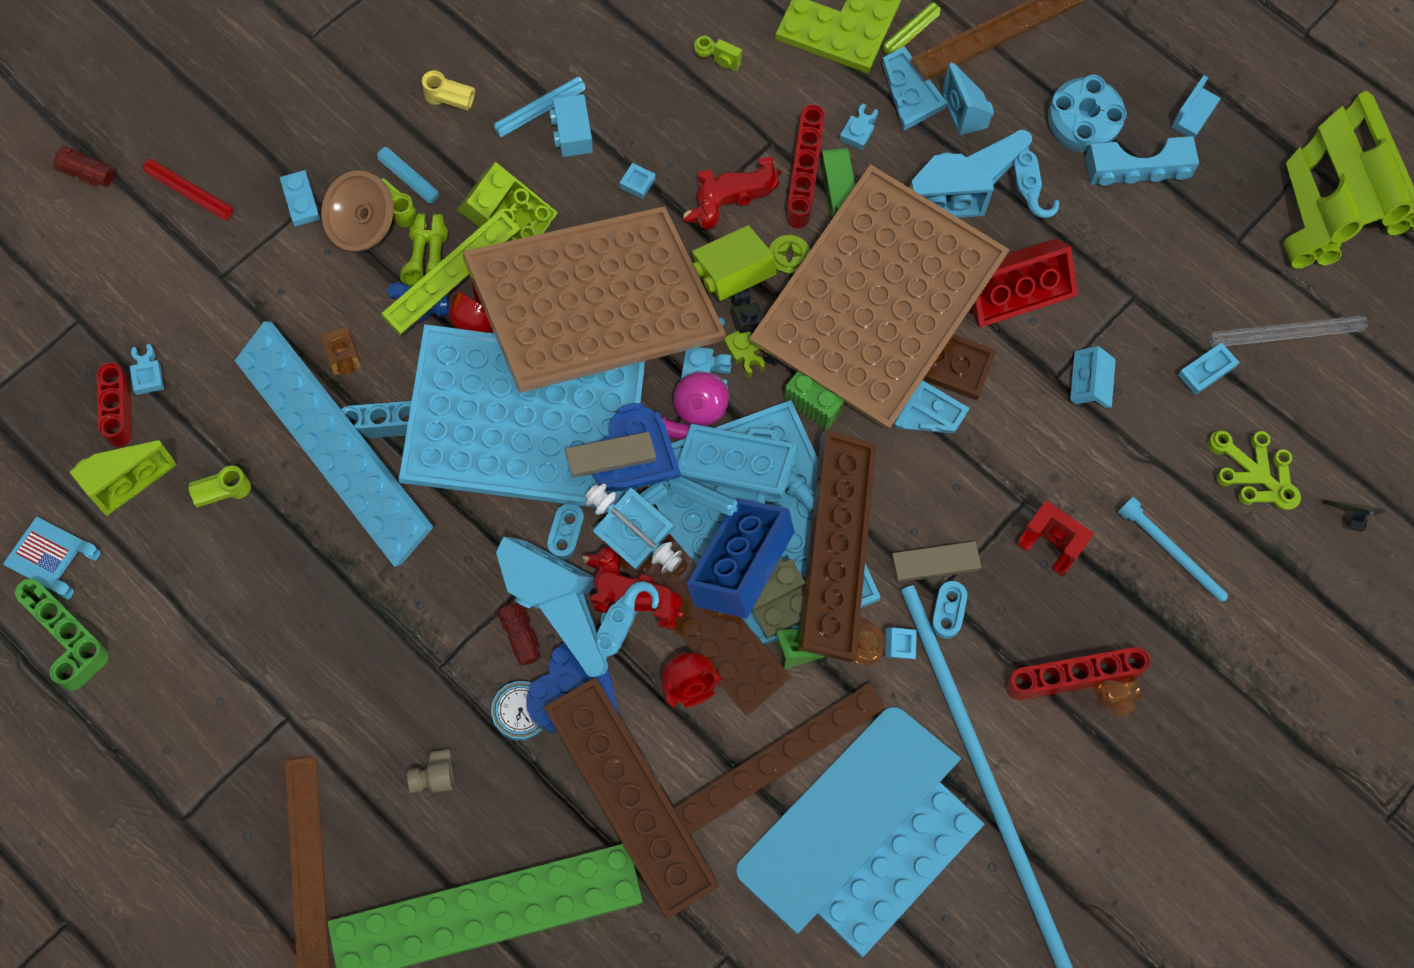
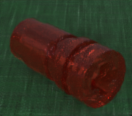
(88, 169)
(521, 637)

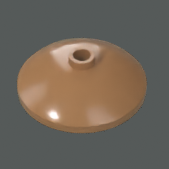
(346, 210)

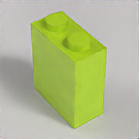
(734, 263)

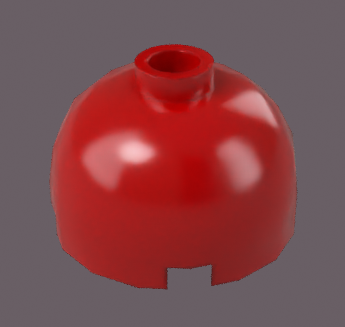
(468, 314)
(689, 679)

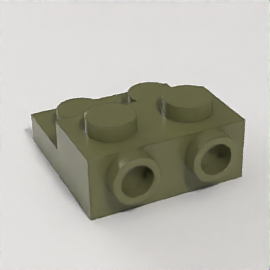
(781, 600)

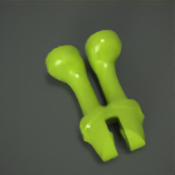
(414, 269)

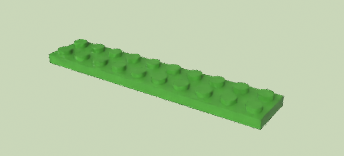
(487, 911)

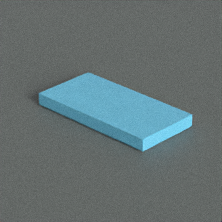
(737, 460)

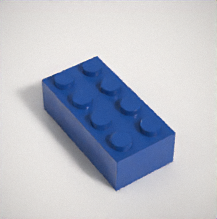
(741, 558)

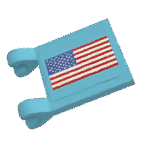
(46, 553)

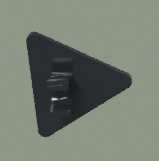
(1361, 513)

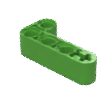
(837, 177)
(59, 627)

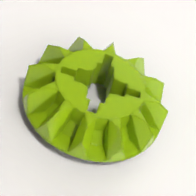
(780, 247)

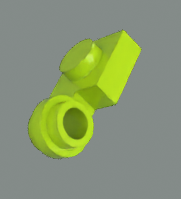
(724, 53)

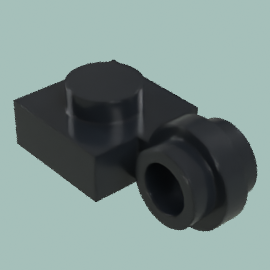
(745, 315)

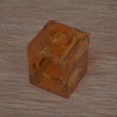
(340, 341)

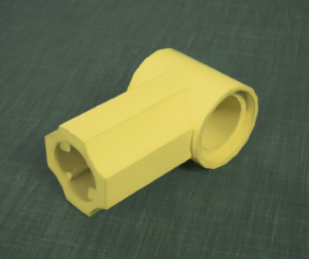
(447, 91)

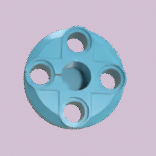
(1086, 113)

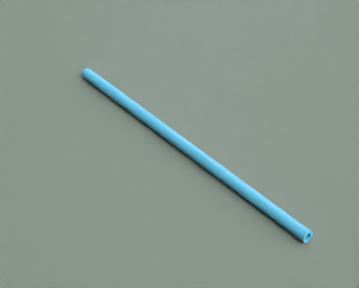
(986, 780)

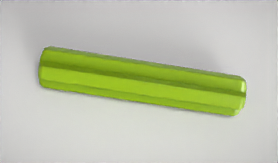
(912, 28)

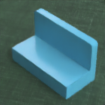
(1196, 110)
(1093, 376)

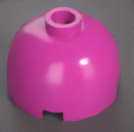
(701, 398)

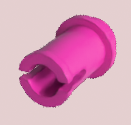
(675, 429)

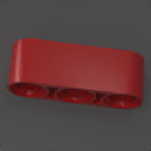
(108, 394)

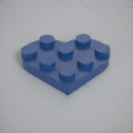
(634, 420)
(563, 677)

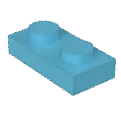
(299, 198)
(1208, 368)

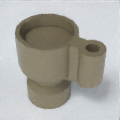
(437, 775)

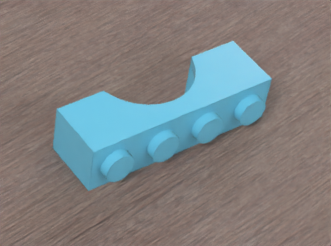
(1110, 164)

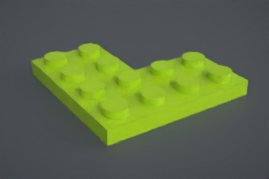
(844, 36)

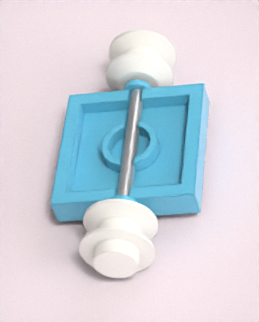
(633, 528)

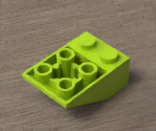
(501, 190)

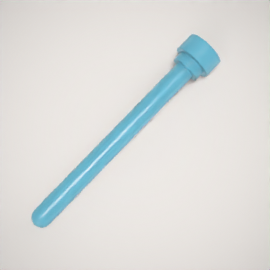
(1133, 512)

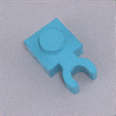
(859, 129)
(147, 373)

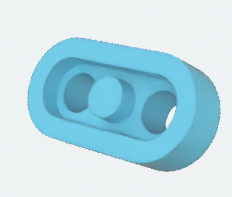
(565, 533)
(949, 611)

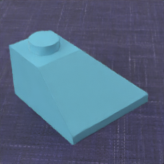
(965, 102)

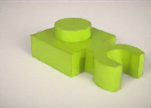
(743, 350)

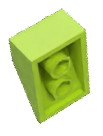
(121, 473)

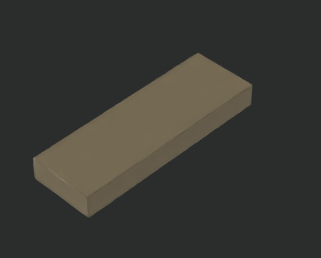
(610, 454)
(936, 562)

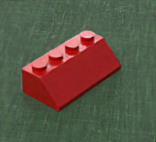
(1027, 282)

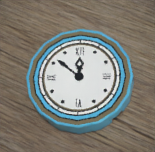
(510, 712)

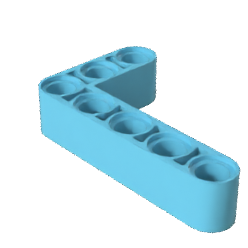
(368, 413)

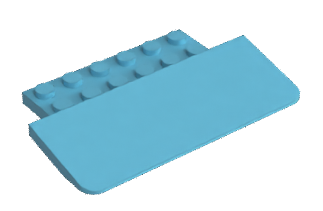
(864, 835)

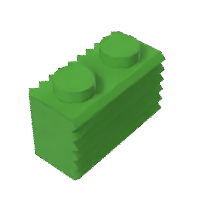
(813, 400)

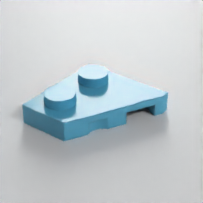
(931, 411)

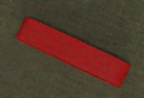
(805, 176)
(1088, 665)

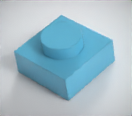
(637, 181)
(900, 643)

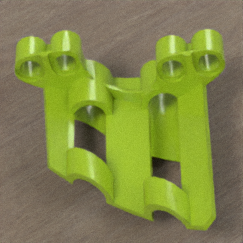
(1370, 185)

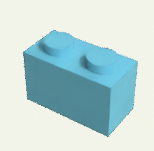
(572, 125)

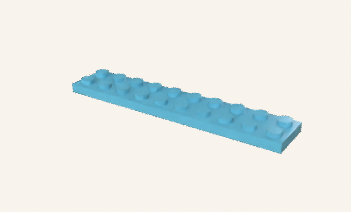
(333, 444)

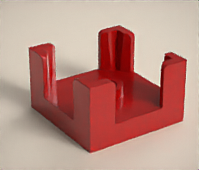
(1058, 530)

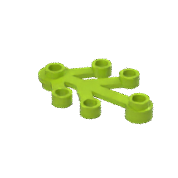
(1257, 472)

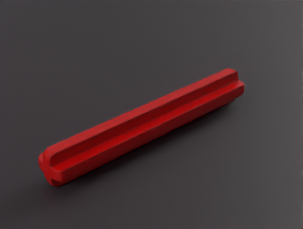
(187, 189)

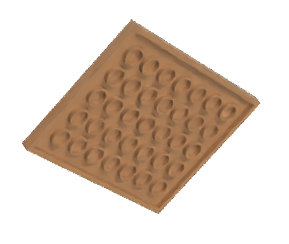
(879, 296)
(592, 298)

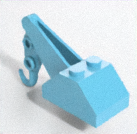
(966, 183)
(560, 593)

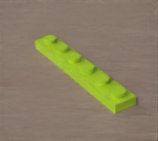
(445, 275)

